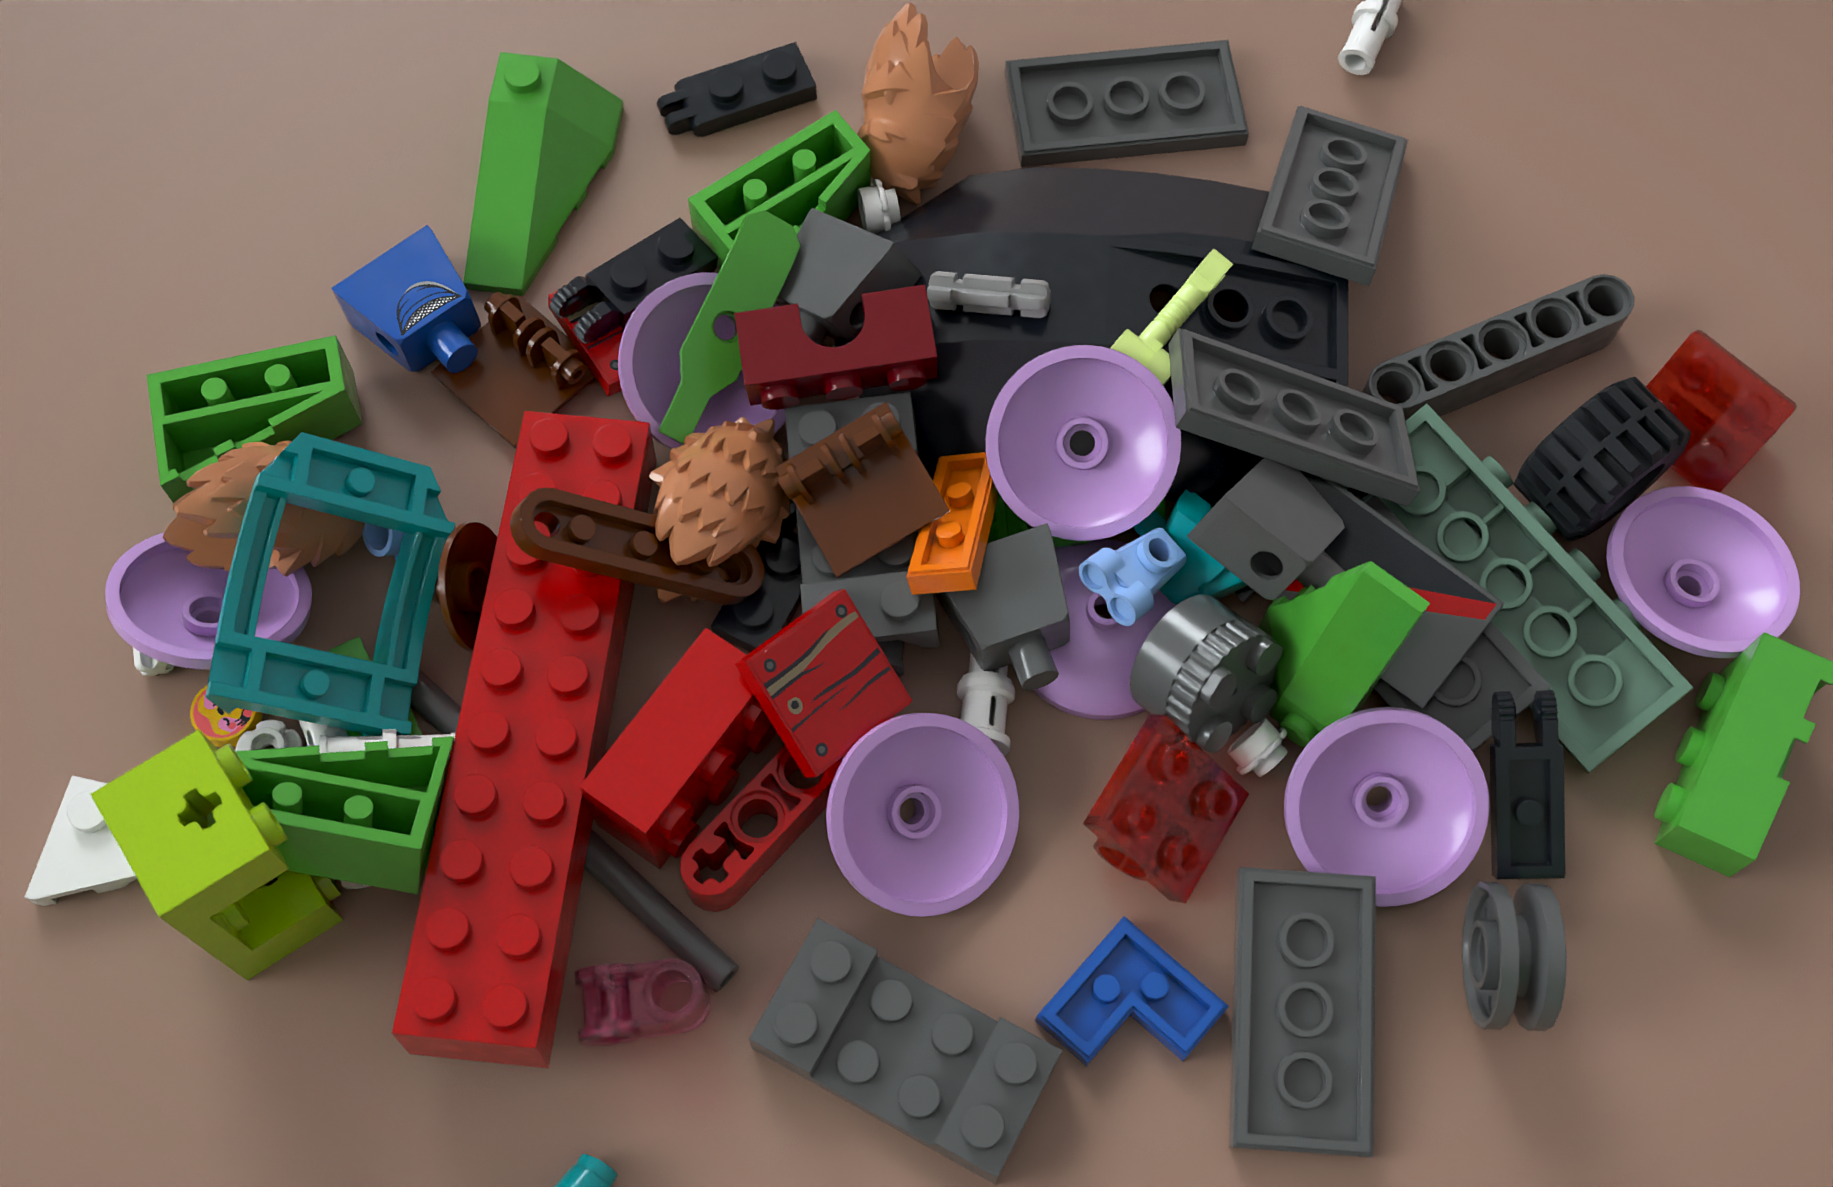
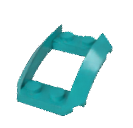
(311, 682)

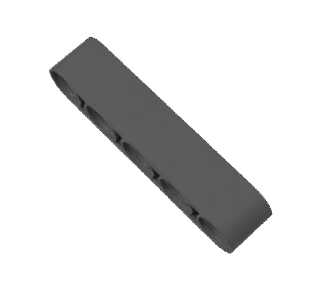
(1515, 339)

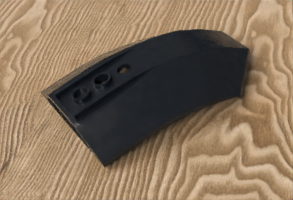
(1103, 250)

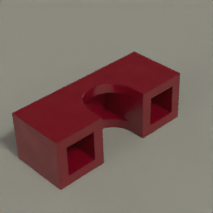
(890, 350)

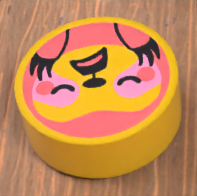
(217, 724)

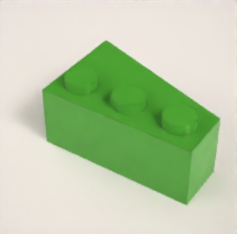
(807, 171)
(247, 399)
(1739, 754)
(353, 812)

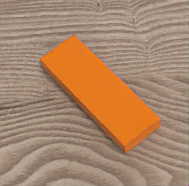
(953, 547)

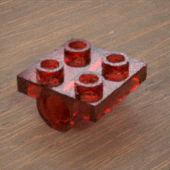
(1164, 810)

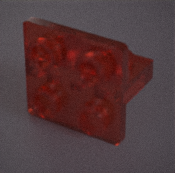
(1722, 405)

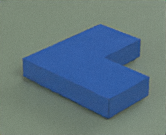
(1127, 979)

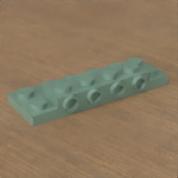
(1553, 612)

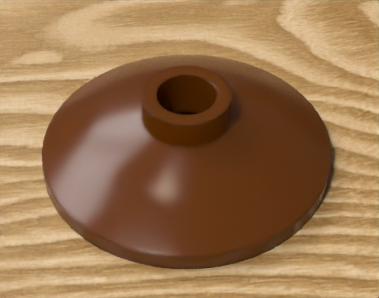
(464, 579)

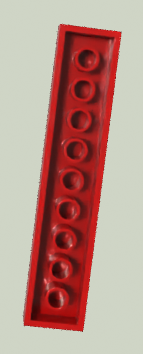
(528, 733)

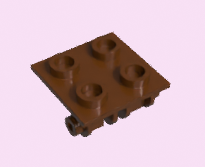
(518, 367)
(861, 489)

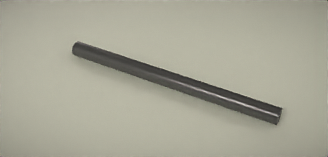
(609, 868)

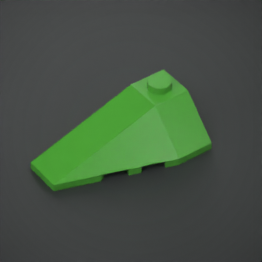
(538, 155)
(1336, 645)

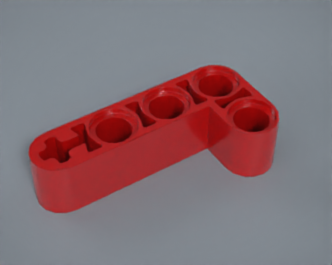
(765, 794)

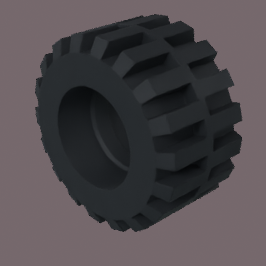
(1602, 458)

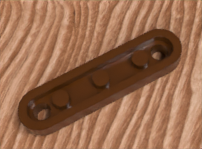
(624, 546)

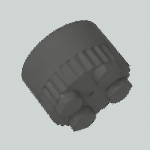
(1206, 671)

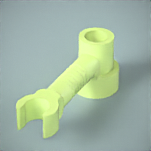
(1148, 346)

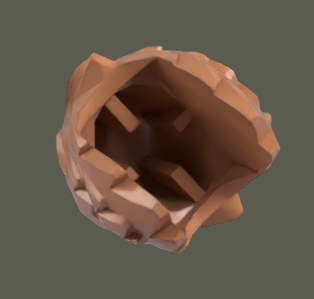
(915, 104)
(720, 494)
(214, 511)

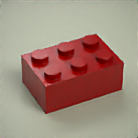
(678, 753)

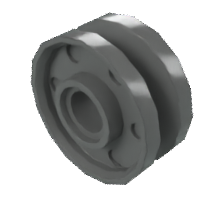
(1513, 956)

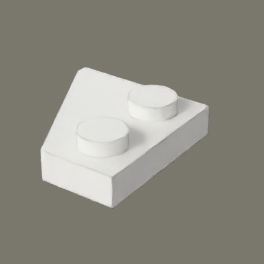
(78, 850)

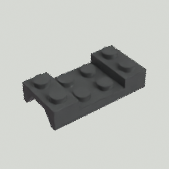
(879, 584)
(904, 1051)

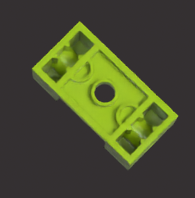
(218, 876)

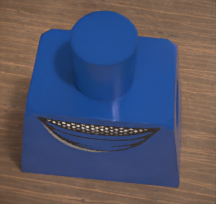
(413, 305)

